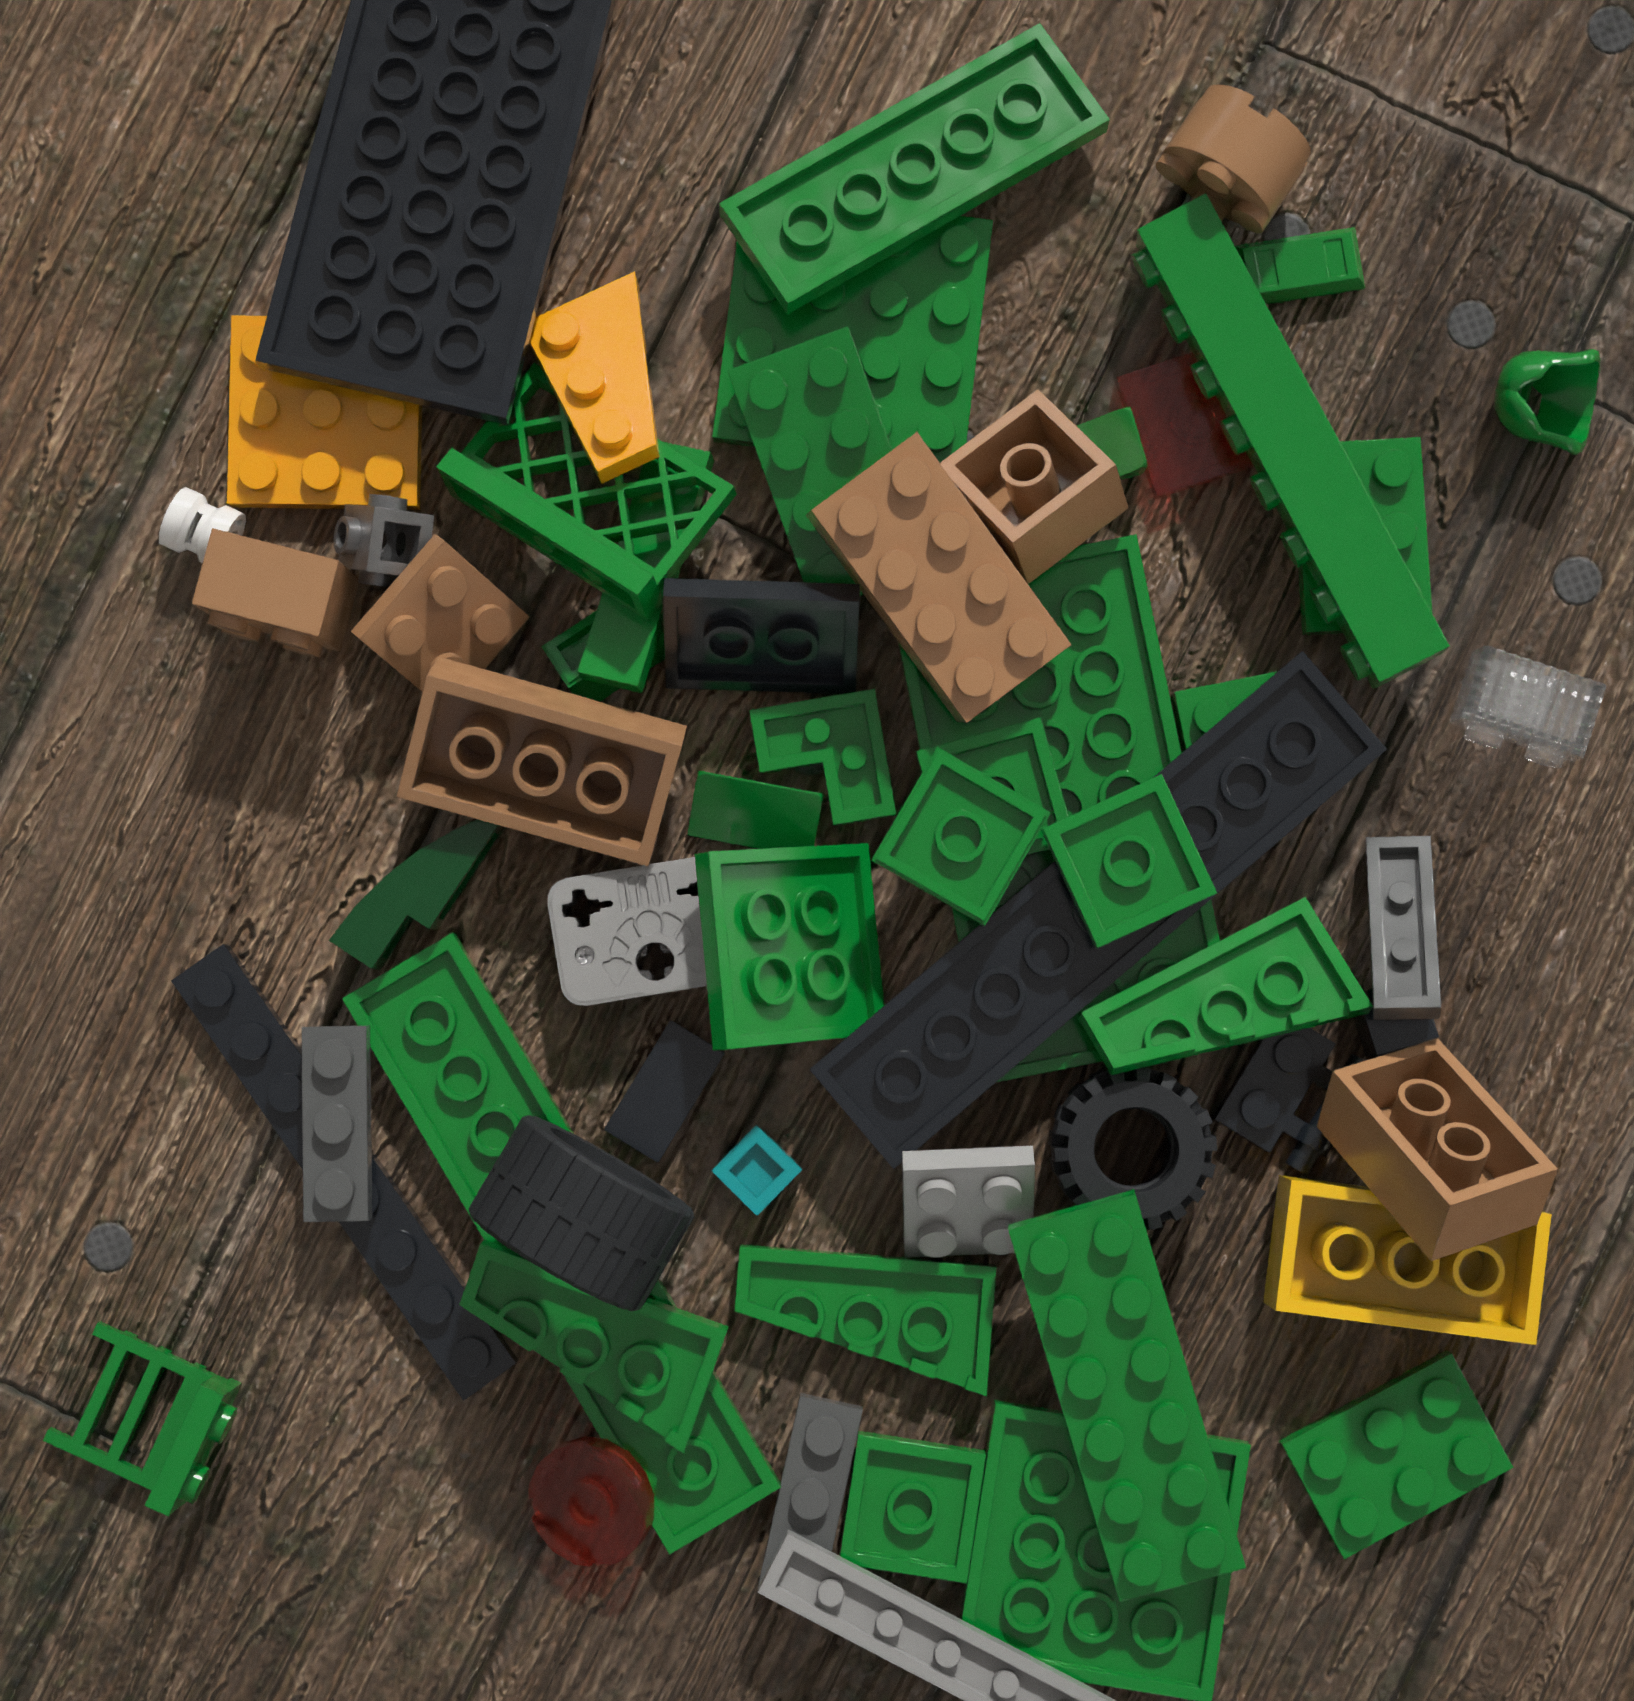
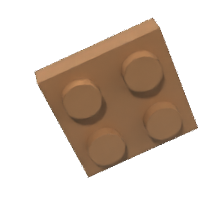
(437, 611)

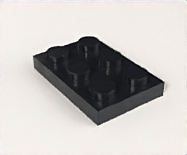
(760, 635)

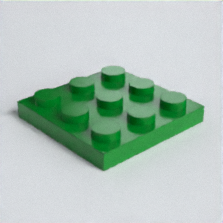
(788, 943)

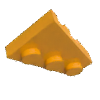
(600, 374)

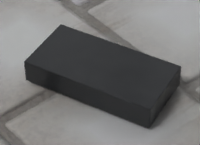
(664, 1091)

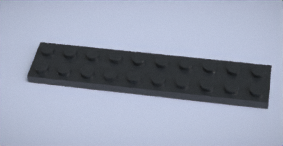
(1034, 958)

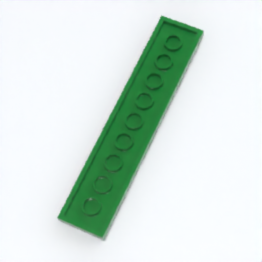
(467, 1093)

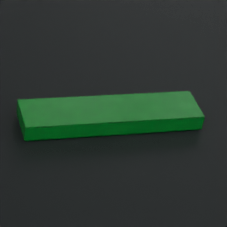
(620, 641)

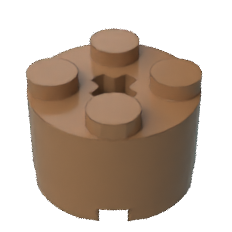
(1236, 157)

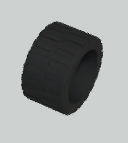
(581, 1214)

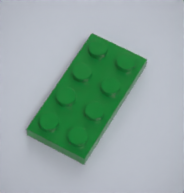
(812, 435)

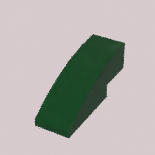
(418, 890)

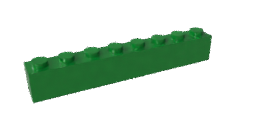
(1288, 442)

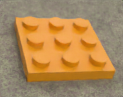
(312, 440)

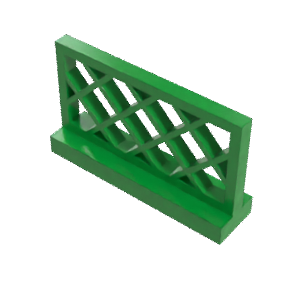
(567, 539)

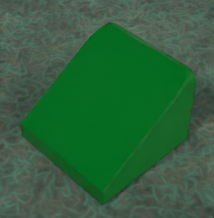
(1119, 440)

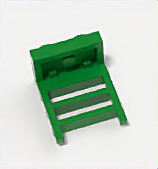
(194, 1423)

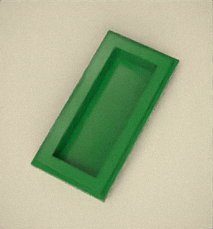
(1304, 265)

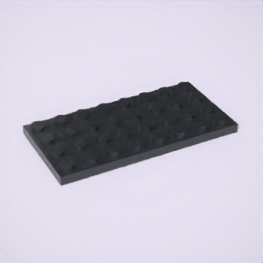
(435, 199)

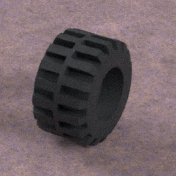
(1166, 1099)

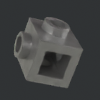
(380, 538)

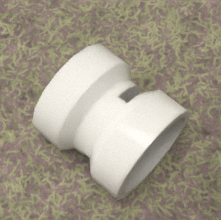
(190, 522)

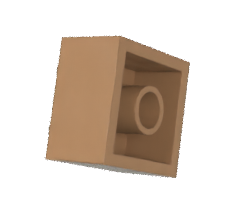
(1037, 484)
(275, 591)

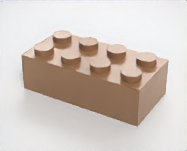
(938, 579)
(541, 760)

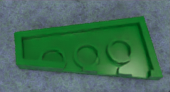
(1237, 991)
(887, 1307)
(641, 1360)

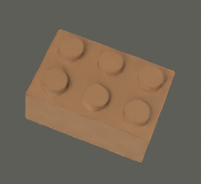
(1435, 1148)

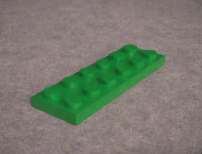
(913, 168)
(1126, 1395)

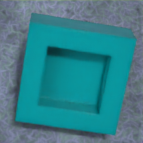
(756, 1169)

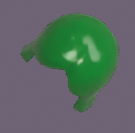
(1567, 399)

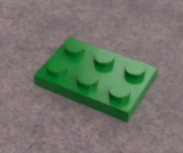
(1395, 484)
(1395, 1454)

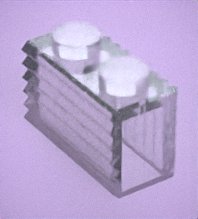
(1527, 706)

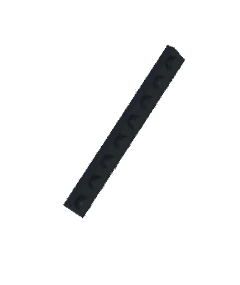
(395, 1238)

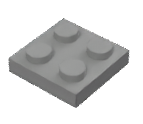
(965, 1199)

